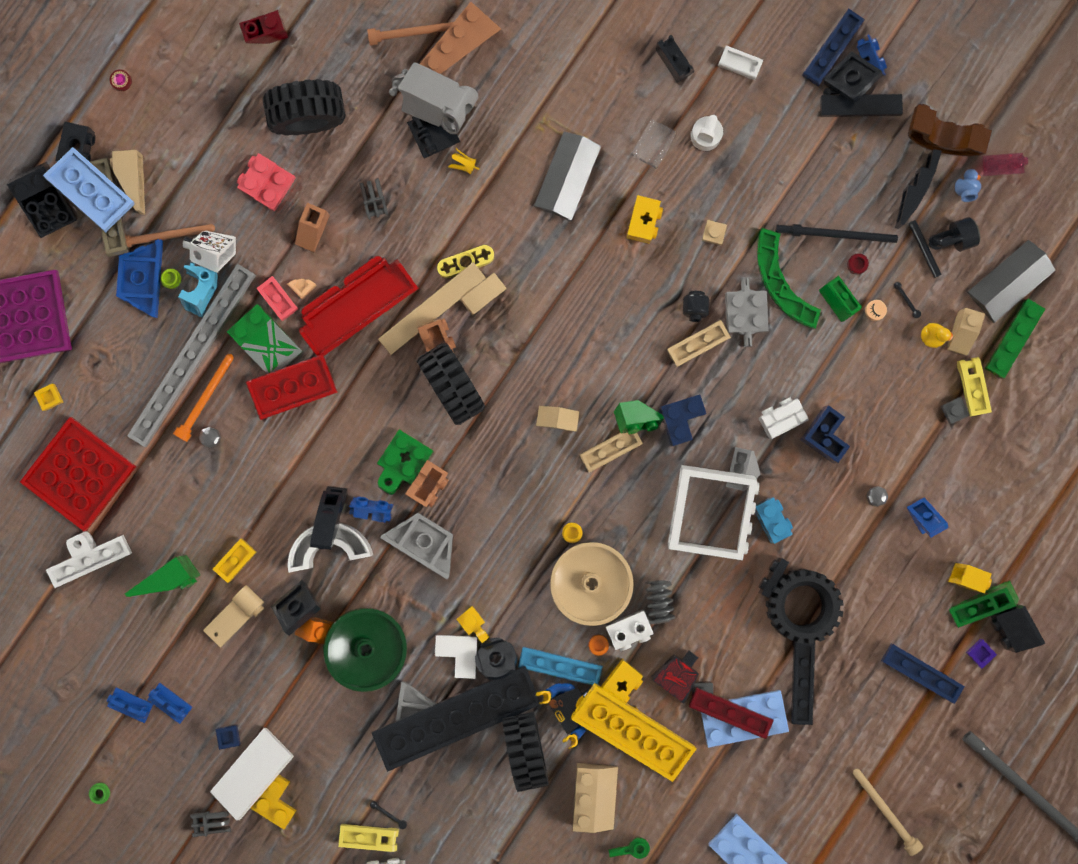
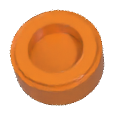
(598, 644)

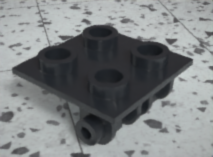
(430, 137)

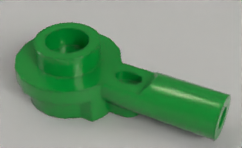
(637, 848)

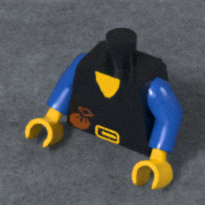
(563, 701)

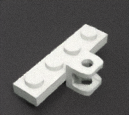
(87, 557)

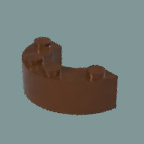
(947, 137)

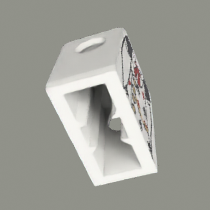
(211, 249)

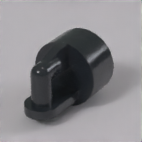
(961, 233)

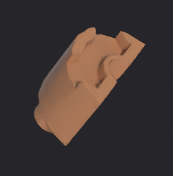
(435, 333)
(427, 484)

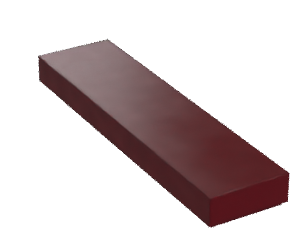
(731, 713)

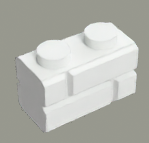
(783, 418)

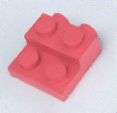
(265, 181)

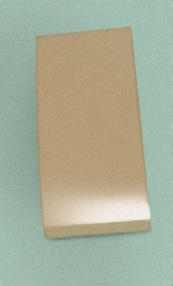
(483, 294)

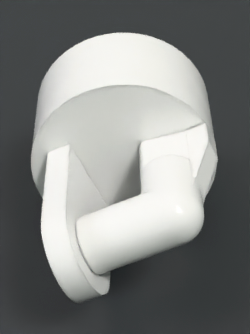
(706, 133)

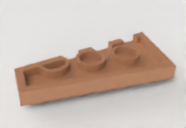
(460, 39)

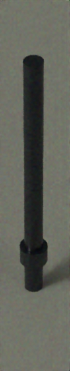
(798, 230)

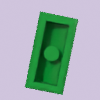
(840, 299)

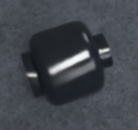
(696, 306)

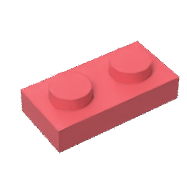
(277, 298)

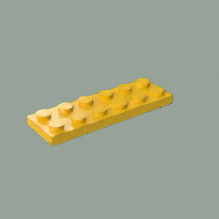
(633, 732)

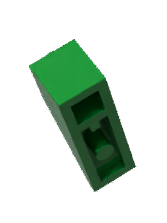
(985, 604)

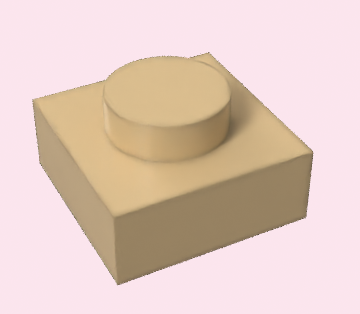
(714, 232)

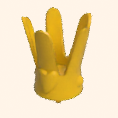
(469, 163)

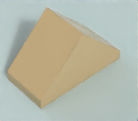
(557, 418)

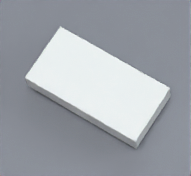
(740, 62)

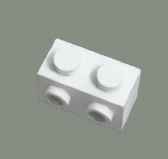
(629, 630)

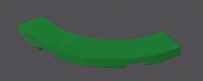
(776, 284)

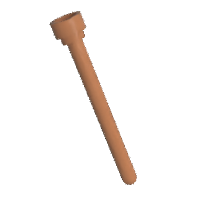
(376, 36)
(168, 234)

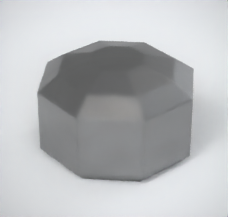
(210, 437)
(877, 496)

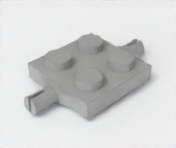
(746, 312)

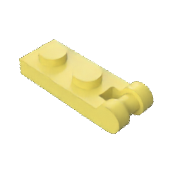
(974, 387)
(368, 837)

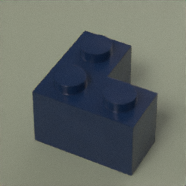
(676, 418)
(821, 435)

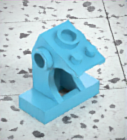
(198, 299)

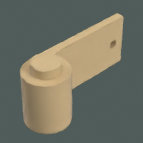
(234, 616)

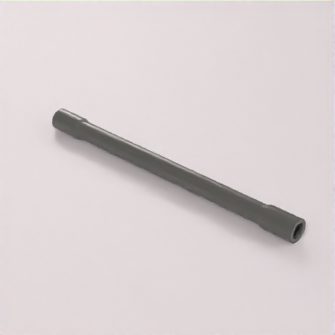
(980, 747)

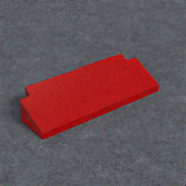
(348, 309)

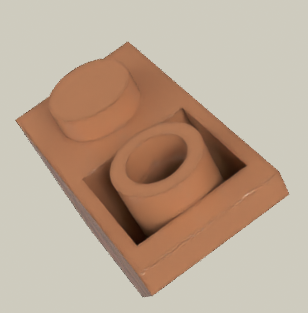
(311, 227)

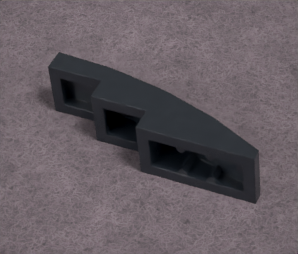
(914, 194)

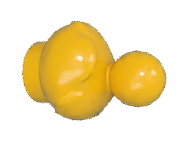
(935, 335)

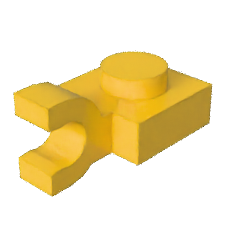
(471, 622)

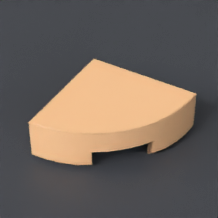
(302, 287)

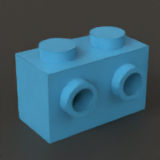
(772, 520)

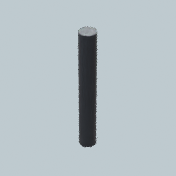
(924, 249)

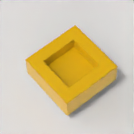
(48, 397)

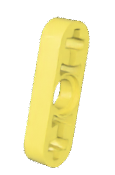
(478, 250)

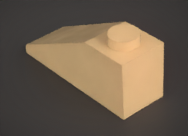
(129, 171)

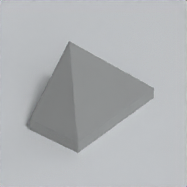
(745, 463)

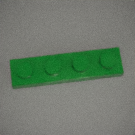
(1015, 338)

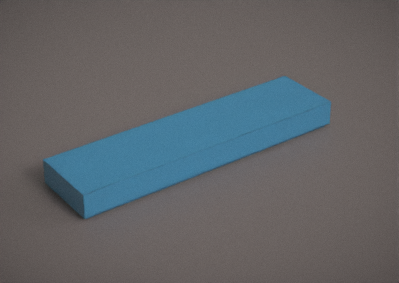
(560, 666)

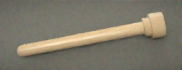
(911, 844)

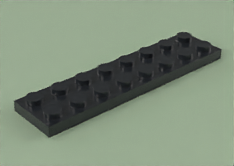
(455, 718)

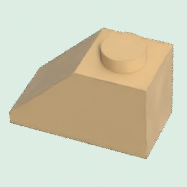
(965, 330)

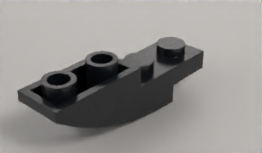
(328, 517)

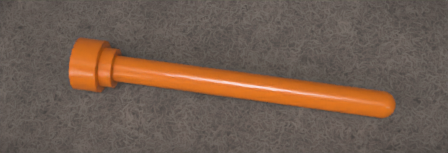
(184, 431)

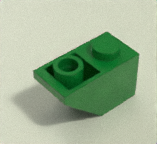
(636, 416)

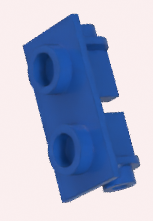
(869, 49)
(362, 507)
(169, 703)
(129, 705)

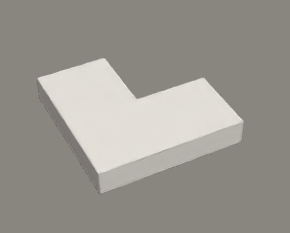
(462, 648)

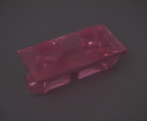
(1004, 164)

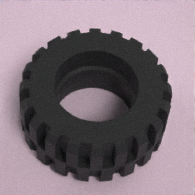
(304, 107)
(451, 383)

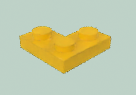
(271, 806)

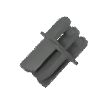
(374, 201)
(209, 822)

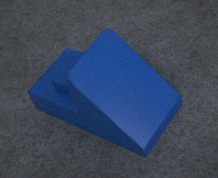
(927, 518)

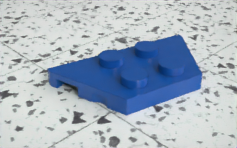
(140, 277)

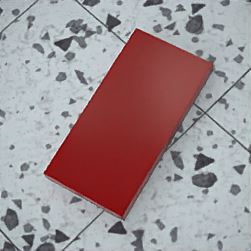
(291, 386)

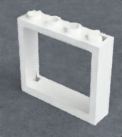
(746, 525)

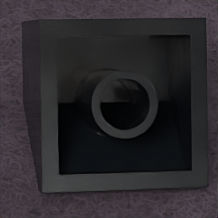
(1017, 629)

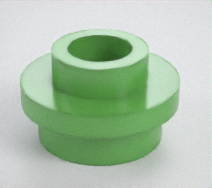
(93, 795)

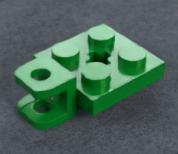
(395, 469)

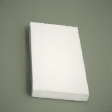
(251, 774)

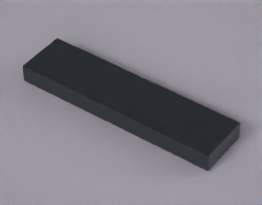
(866, 106)
(803, 683)

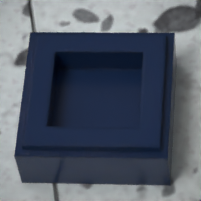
(228, 737)

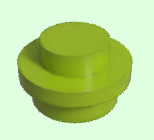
(171, 278)

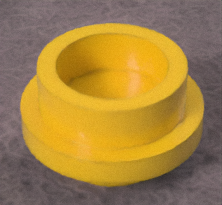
(572, 532)

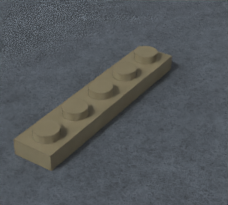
(114, 238)

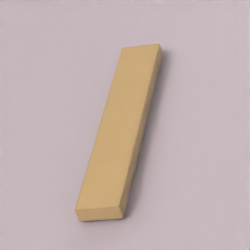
(432, 308)

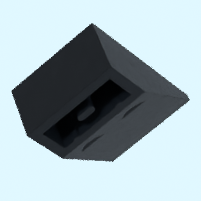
(41, 201)

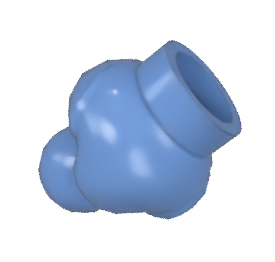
(969, 186)

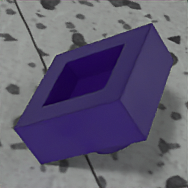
(981, 653)

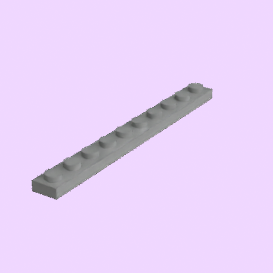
(191, 355)

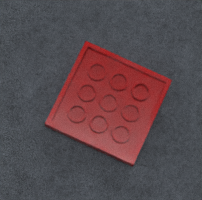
(78, 474)

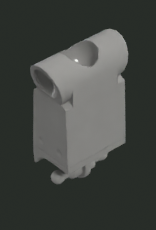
(434, 97)

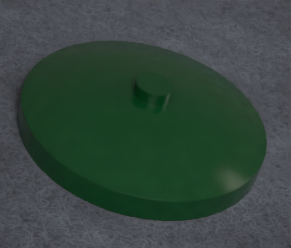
(364, 649)

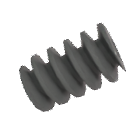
(660, 601)

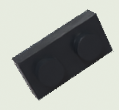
(776, 570)

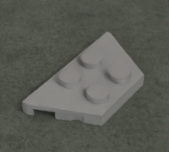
(423, 542)
(411, 701)

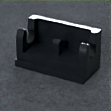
(674, 59)

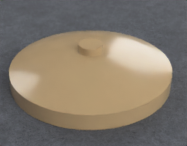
(591, 583)

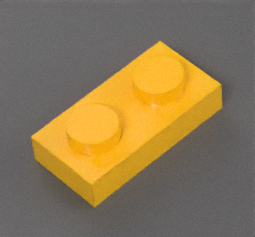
(234, 560)

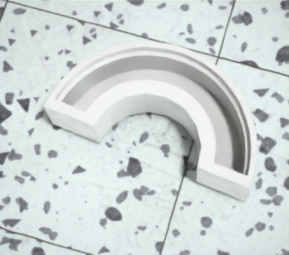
(347, 537)

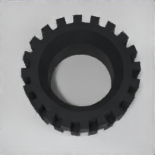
(829, 611)
(525, 752)

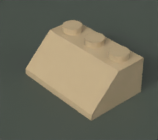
(594, 798)

